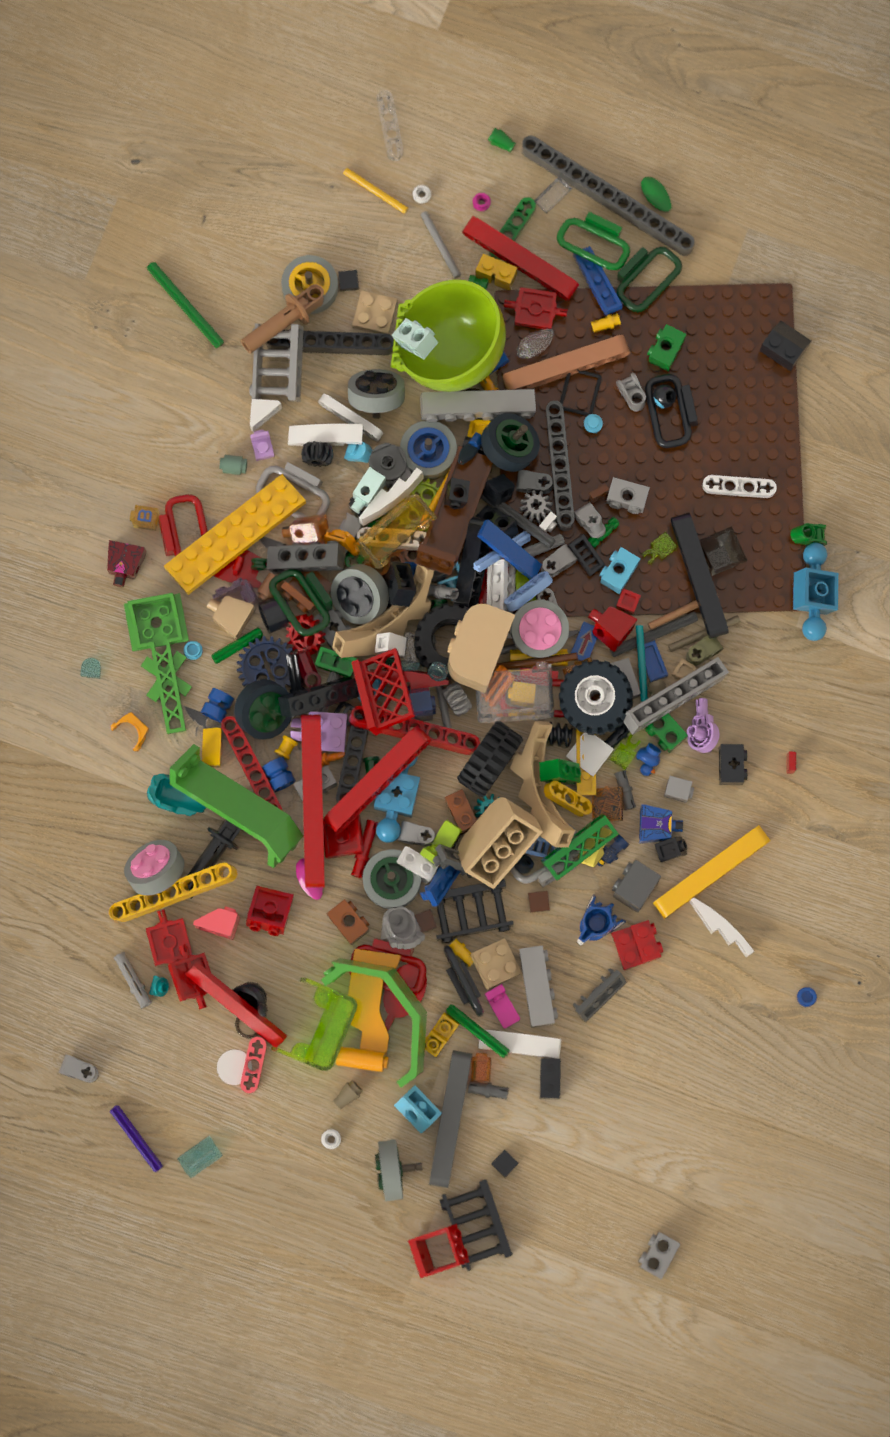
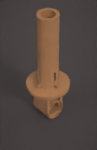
(297, 309)

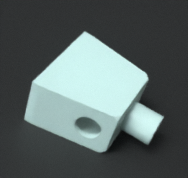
(370, 483)

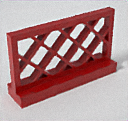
(367, 696)

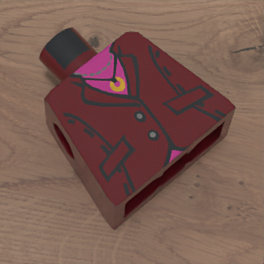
(124, 561)

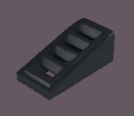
(591, 551)

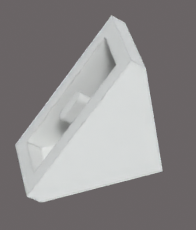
(262, 411)

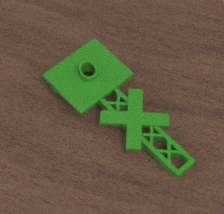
(172, 630)

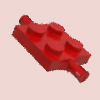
(535, 308)
(166, 938)
(184, 985)

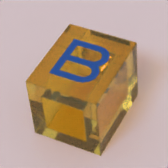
(145, 517)

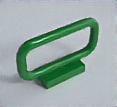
(601, 228)

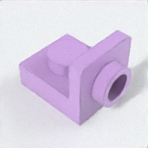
(262, 445)

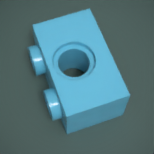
(615, 580)
(418, 1109)

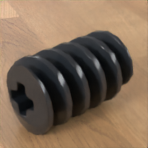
(560, 735)

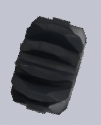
(317, 454)

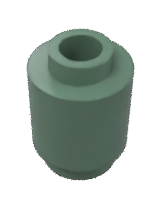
(233, 464)

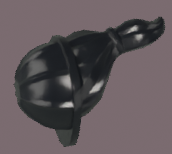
(254, 995)

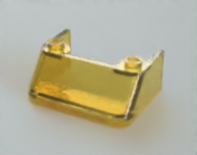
(393, 530)

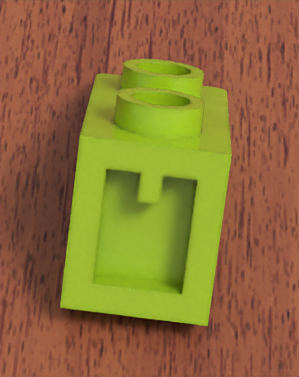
(446, 836)

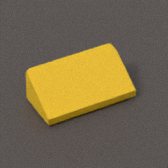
(212, 746)

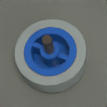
(429, 448)

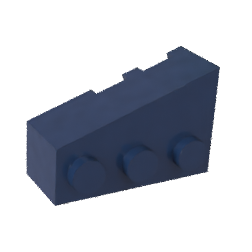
(423, 703)

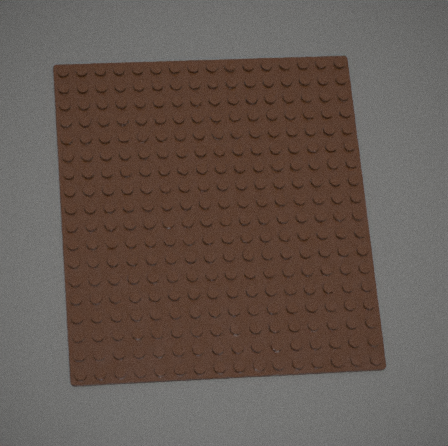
(744, 430)

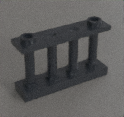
(476, 891)
(487, 1210)

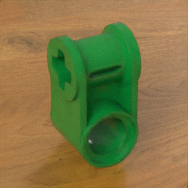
(809, 534)

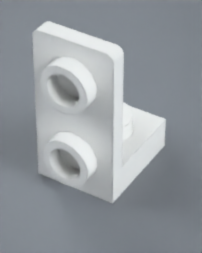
(417, 864)

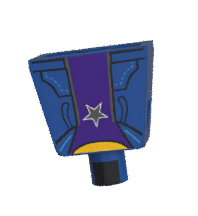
(657, 824)

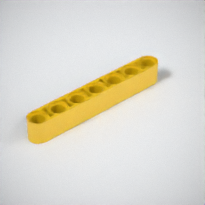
(711, 871)
(182, 892)

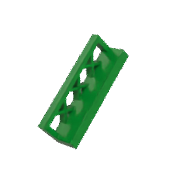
(579, 838)

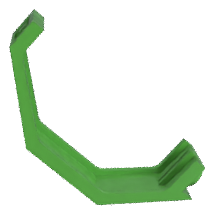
(405, 997)

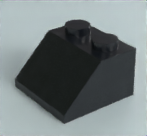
(785, 345)

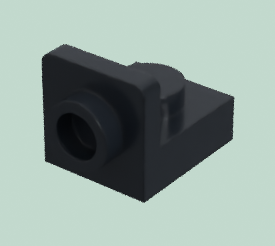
(671, 849)

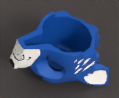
(597, 922)

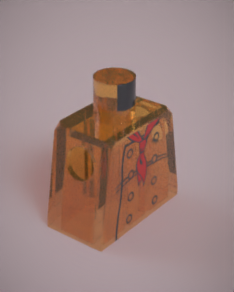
(307, 529)

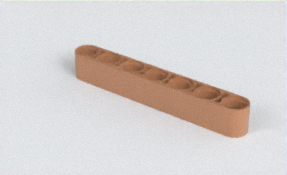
(569, 362)

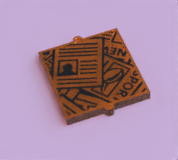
(609, 803)

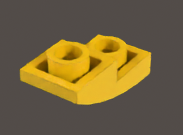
(440, 1034)

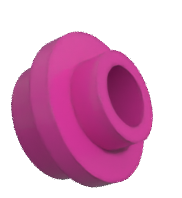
(481, 196)

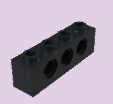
(318, 697)

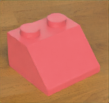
(219, 922)

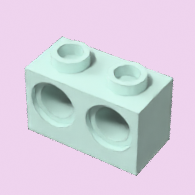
(415, 338)

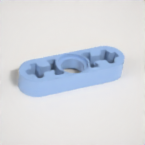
(528, 591)

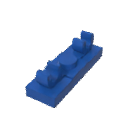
(439, 885)

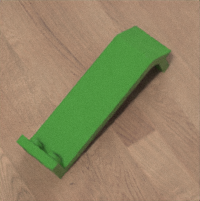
(236, 804)

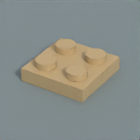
(374, 312)
(495, 963)

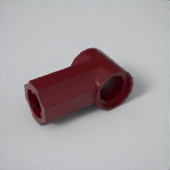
(307, 668)

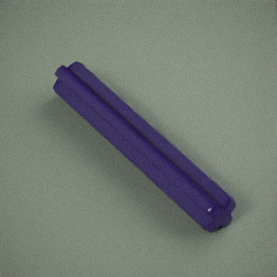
(136, 1138)

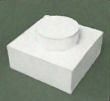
(549, 523)

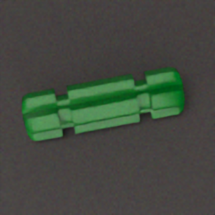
(612, 524)

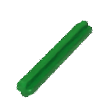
(477, 1031)

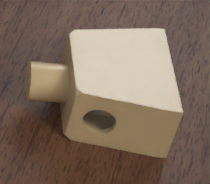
(231, 614)

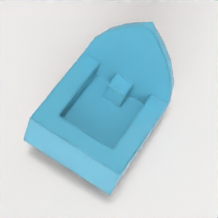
(358, 452)

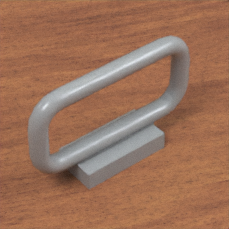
(300, 478)
(543, 874)

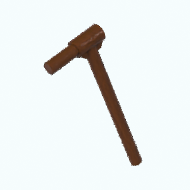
(532, 662)

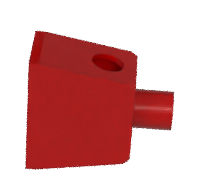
(612, 626)

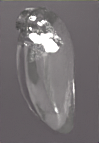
(534, 343)

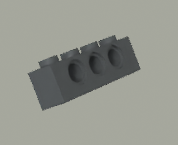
(332, 561)

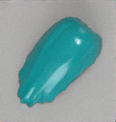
(171, 799)

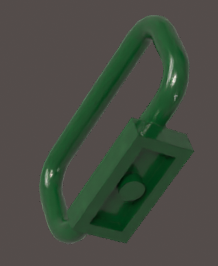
(636, 266)
(316, 593)

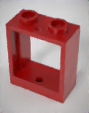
(422, 1256)

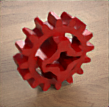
(305, 643)

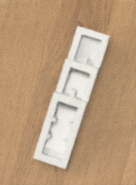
(326, 433)
(385, 501)
(715, 922)
(526, 1044)

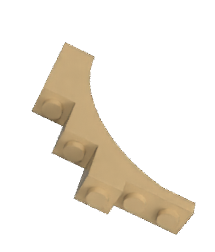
(362, 639)
(526, 765)

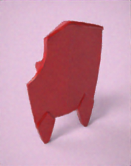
(240, 568)

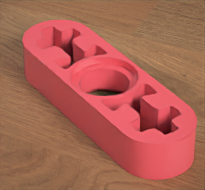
(260, 1052)

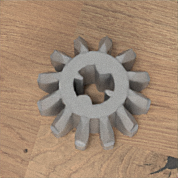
(544, 507)
(457, 699)

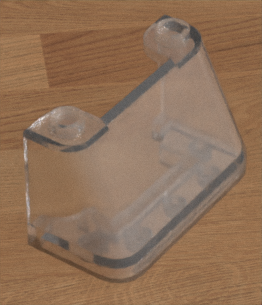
(517, 695)

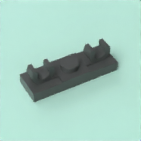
(448, 856)
(600, 995)

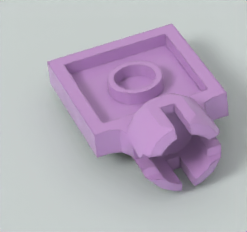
(332, 731)

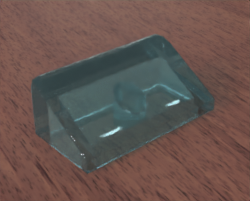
(199, 1157)

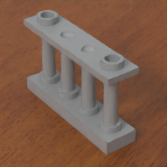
(292, 372)

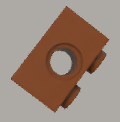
(460, 810)
(338, 915)

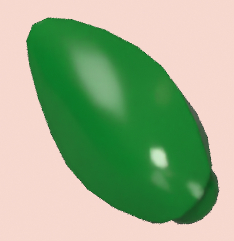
(656, 194)

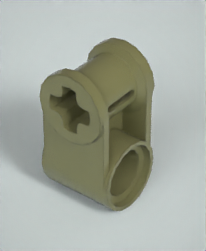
(705, 648)

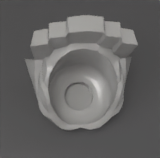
(401, 928)

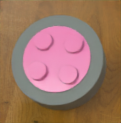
(540, 629)
(154, 867)

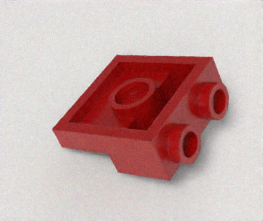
(269, 911)
(637, 944)

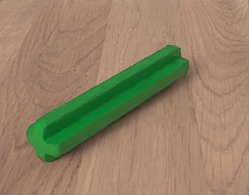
(236, 645)

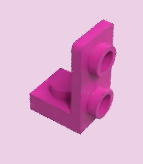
(502, 1006)

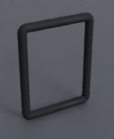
(594, 396)

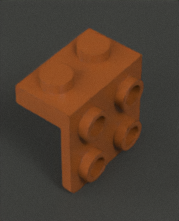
(296, 593)

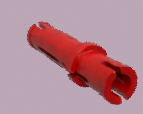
(362, 858)

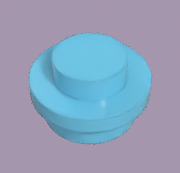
(593, 423)
(193, 650)

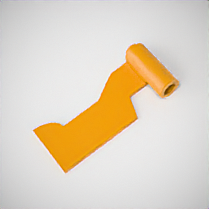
(367, 1018)

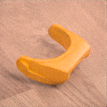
(346, 541)
(139, 725)

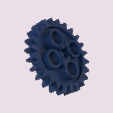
(251, 673)

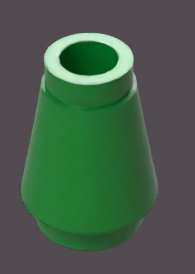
(501, 139)

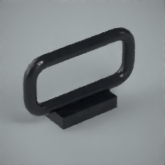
(686, 408)
(463, 982)

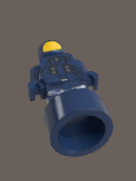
(611, 851)

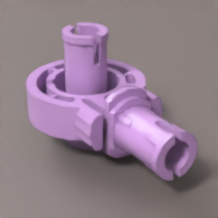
(702, 729)

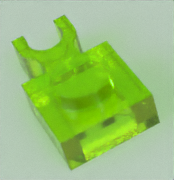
(661, 546)
(624, 754)

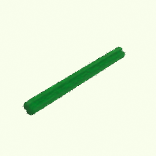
(185, 305)

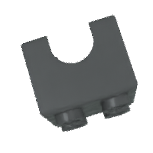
(636, 885)

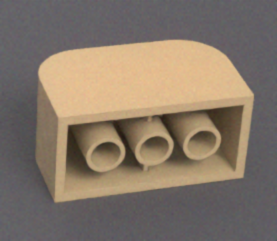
(478, 645)
(497, 841)

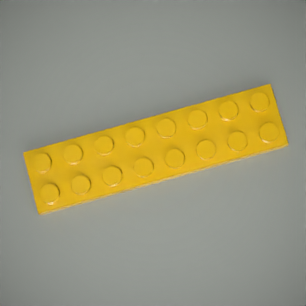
(235, 534)

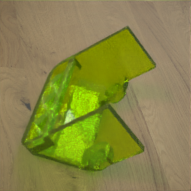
(330, 1030)

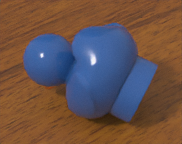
(650, 757)

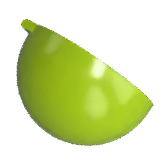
(467, 332)

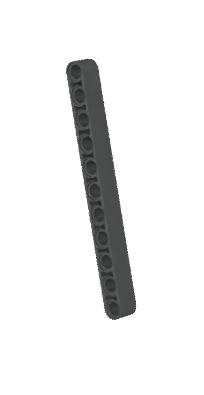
(612, 203)

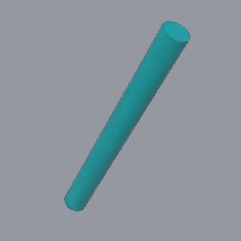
(641, 663)

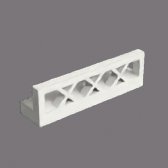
(497, 584)

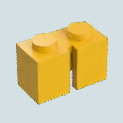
(504, 272)

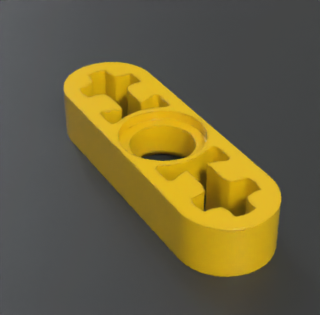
(559, 798)

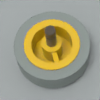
(309, 271)

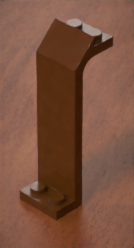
(448, 532)

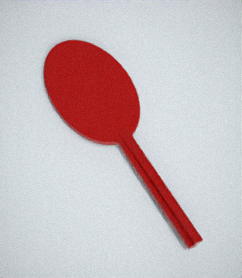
(391, 1004)

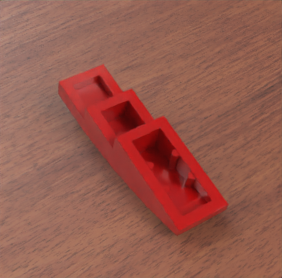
(417, 678)

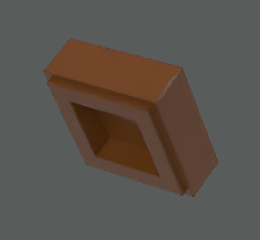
(598, 493)
(538, 901)
(426, 921)

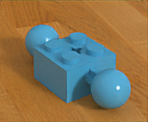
(815, 591)
(389, 829)

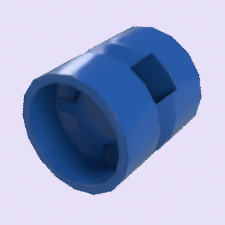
(217, 705)
(278, 773)

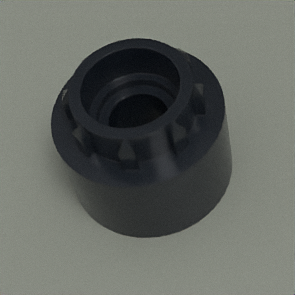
(272, 615)

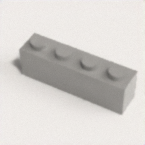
(537, 986)

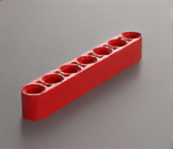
(520, 257)
(441, 732)
(254, 766)
(377, 779)

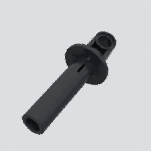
(222, 838)

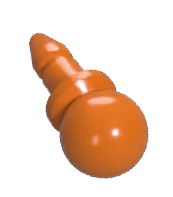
(327, 758)

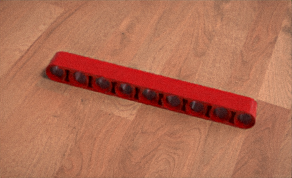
(312, 801)

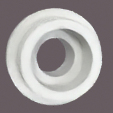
(421, 189)
(324, 1139)

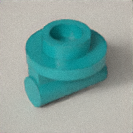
(159, 986)

